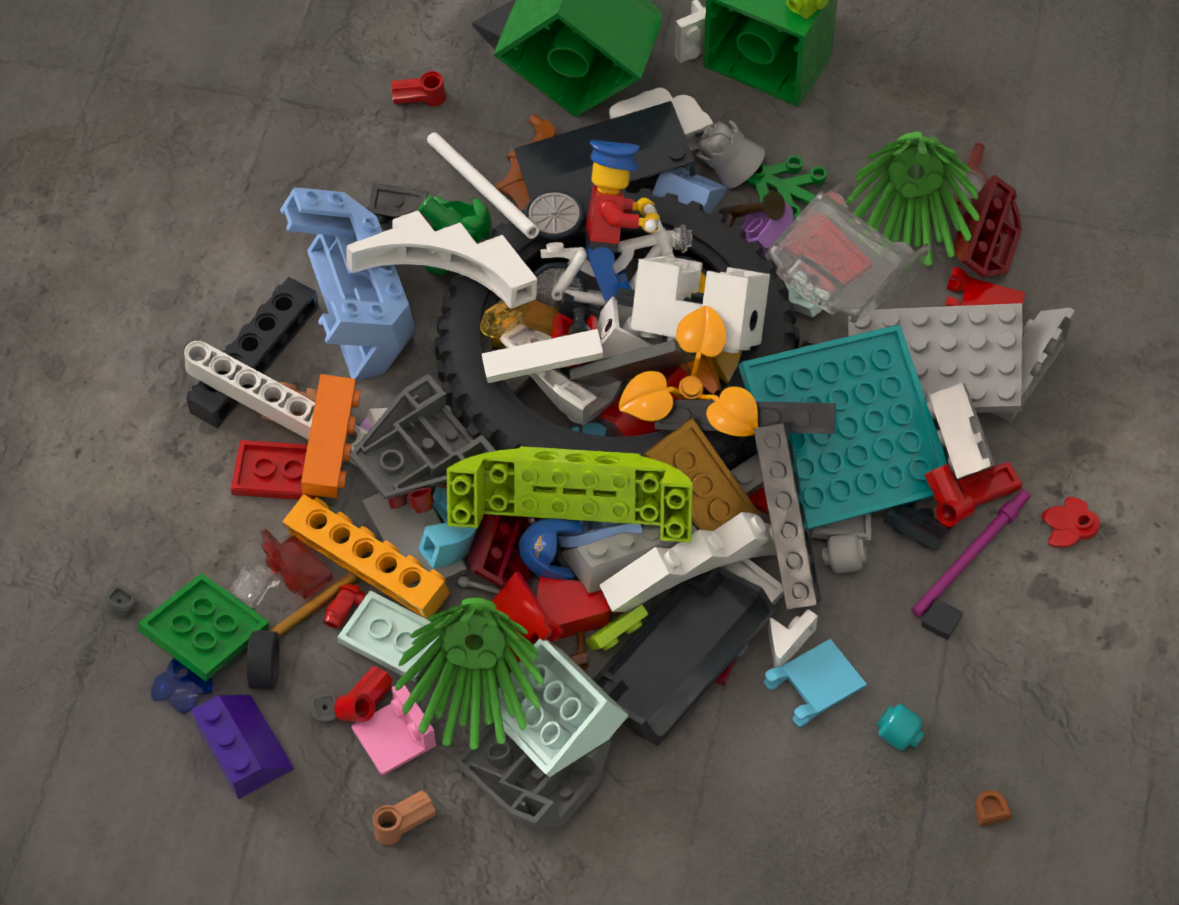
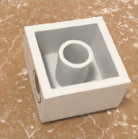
(615, 331)

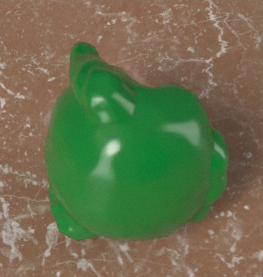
(442, 214)

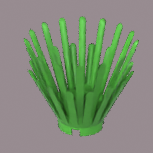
(915, 175)
(473, 647)

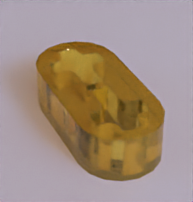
(507, 320)

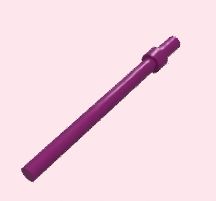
(1006, 514)

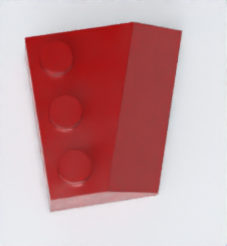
(627, 425)

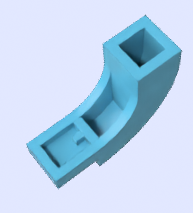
(442, 543)

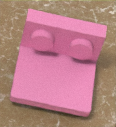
(392, 736)

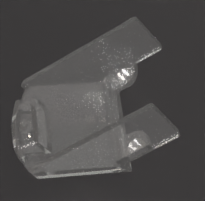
(841, 259)

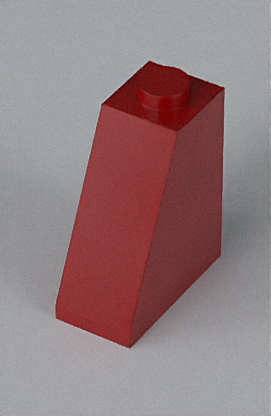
(572, 606)

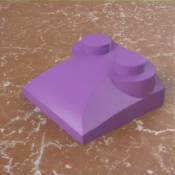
(765, 230)

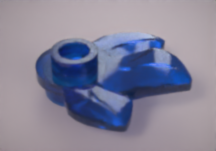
(180, 688)

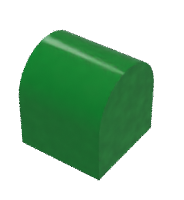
(769, 45)
(579, 47)

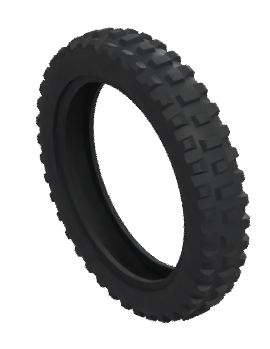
(507, 421)

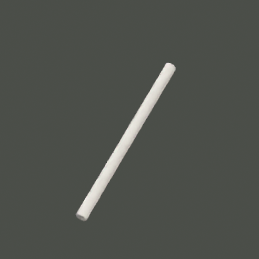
(507, 208)

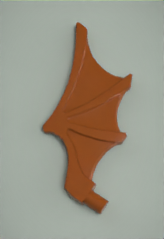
(513, 183)

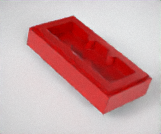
(991, 484)

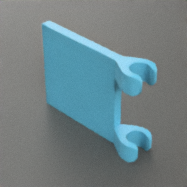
(820, 677)

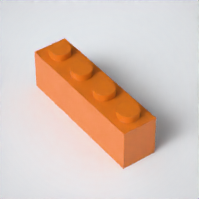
(329, 436)

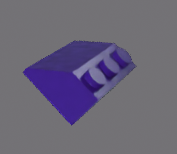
(241, 742)

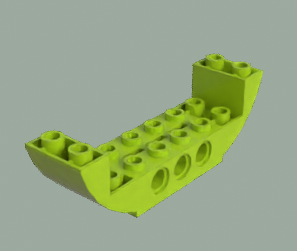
(571, 487)

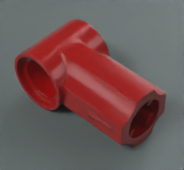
(426, 89)
(952, 503)
(362, 699)

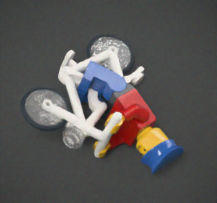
(605, 219)

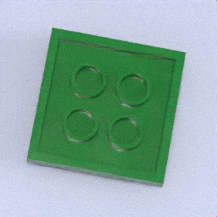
(202, 626)

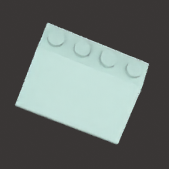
(571, 715)

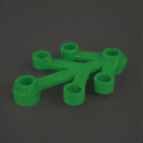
(788, 186)

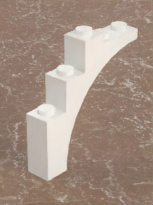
(451, 248)
(663, 568)

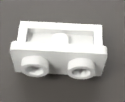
(690, 33)

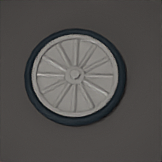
(555, 214)

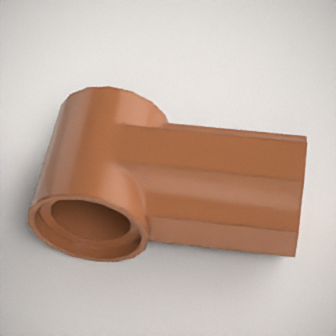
(404, 816)

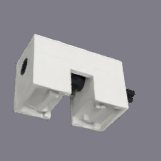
(670, 290)

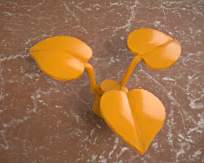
(651, 401)

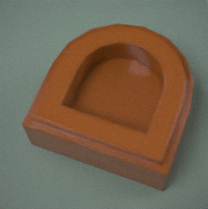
(991, 808)

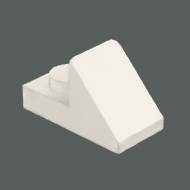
(787, 642)

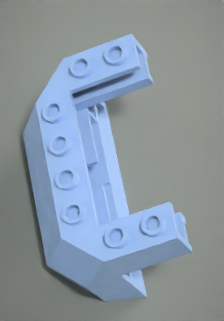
(364, 307)

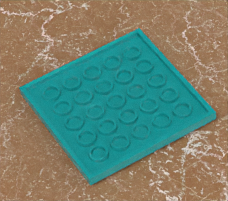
(882, 423)

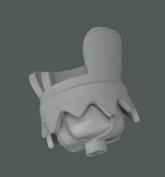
(729, 153)

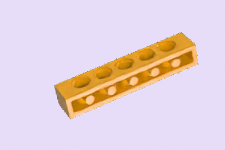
(421, 600)

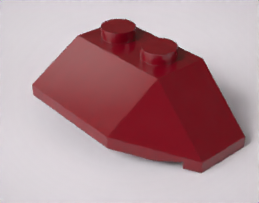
(994, 234)
(496, 548)

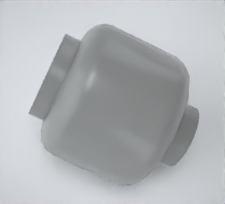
(845, 553)

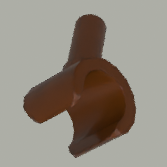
(581, 657)

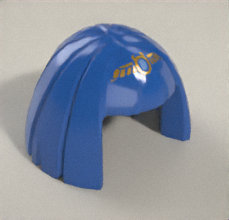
(540, 543)

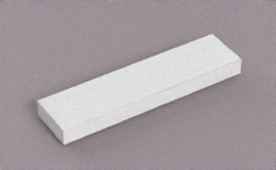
(542, 356)

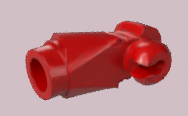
(340, 606)

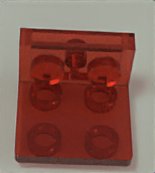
(296, 564)

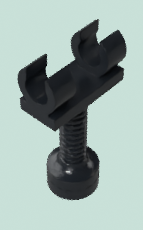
(576, 312)

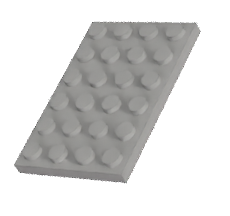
(961, 345)

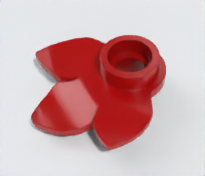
(1067, 522)

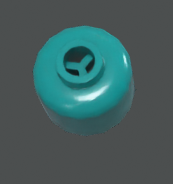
(900, 727)

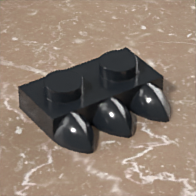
(917, 524)

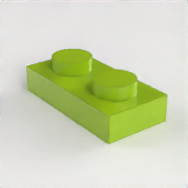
(607, 636)

